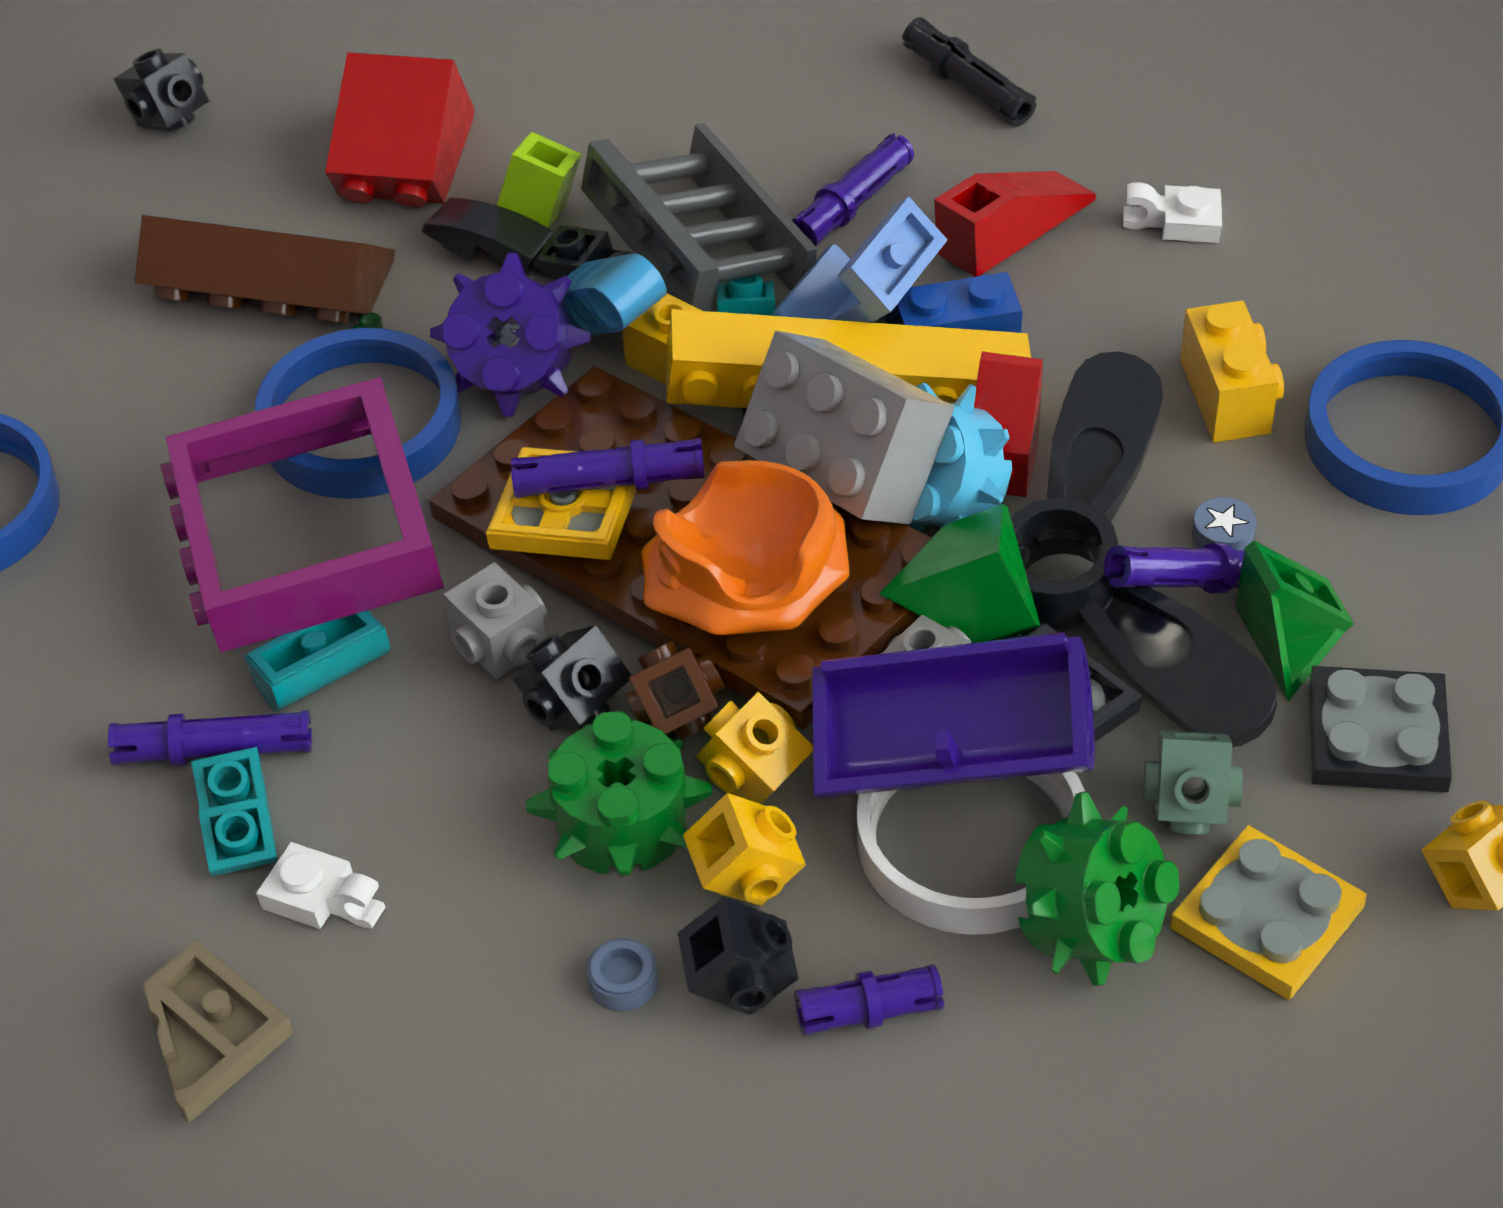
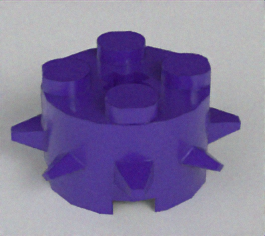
(544, 334)

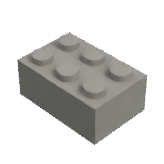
(844, 426)

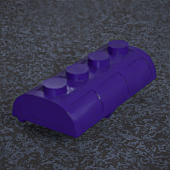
(952, 715)

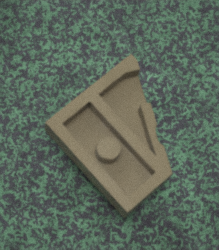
(210, 1026)

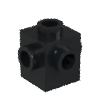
(162, 89)
(571, 678)
(737, 956)

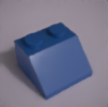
(966, 303)

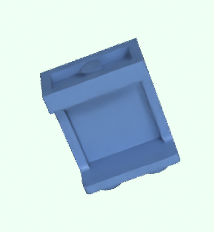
(874, 277)

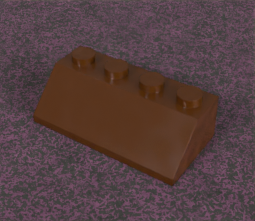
(260, 266)

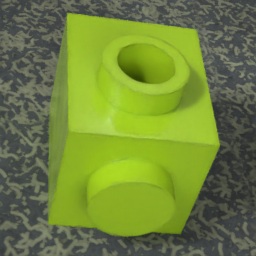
(539, 179)

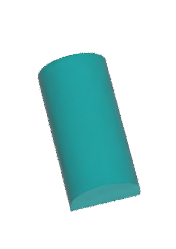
(315, 657)

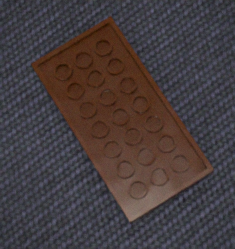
(608, 414)

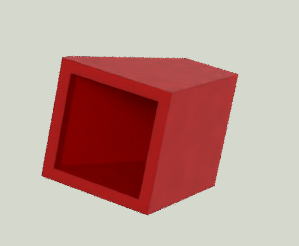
(398, 129)

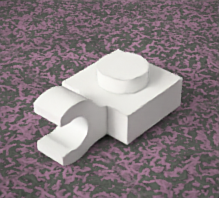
(1181, 212)
(314, 884)

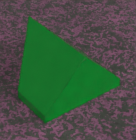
(970, 579)
(1288, 614)

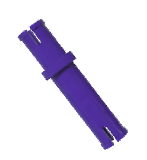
(838, 202)
(607, 468)
(1212, 568)
(208, 737)

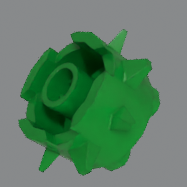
(618, 795)
(1094, 889)

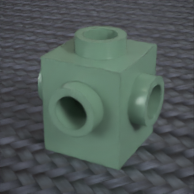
(1188, 756)

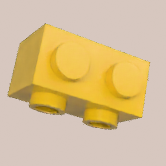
(1230, 371)

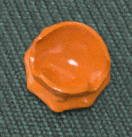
(746, 551)

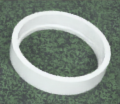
(940, 910)

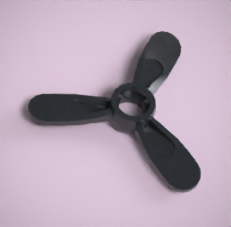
(1156, 643)

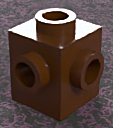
(649, 696)

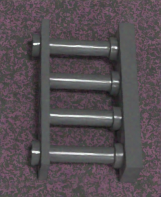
(676, 251)

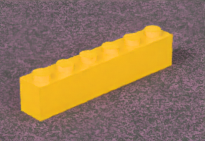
(721, 354)

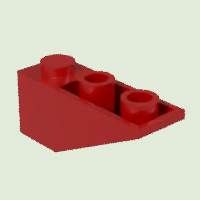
(1002, 213)

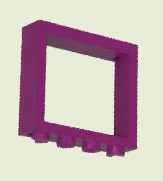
(320, 590)

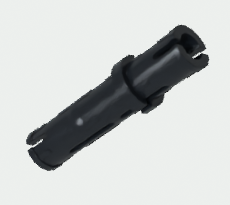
(954, 61)

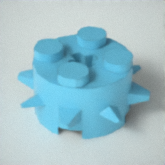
(968, 468)

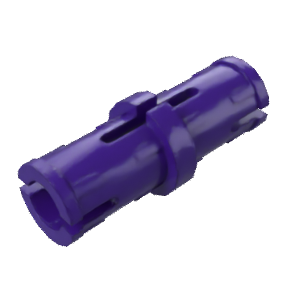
(869, 999)

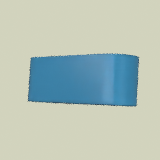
(612, 292)

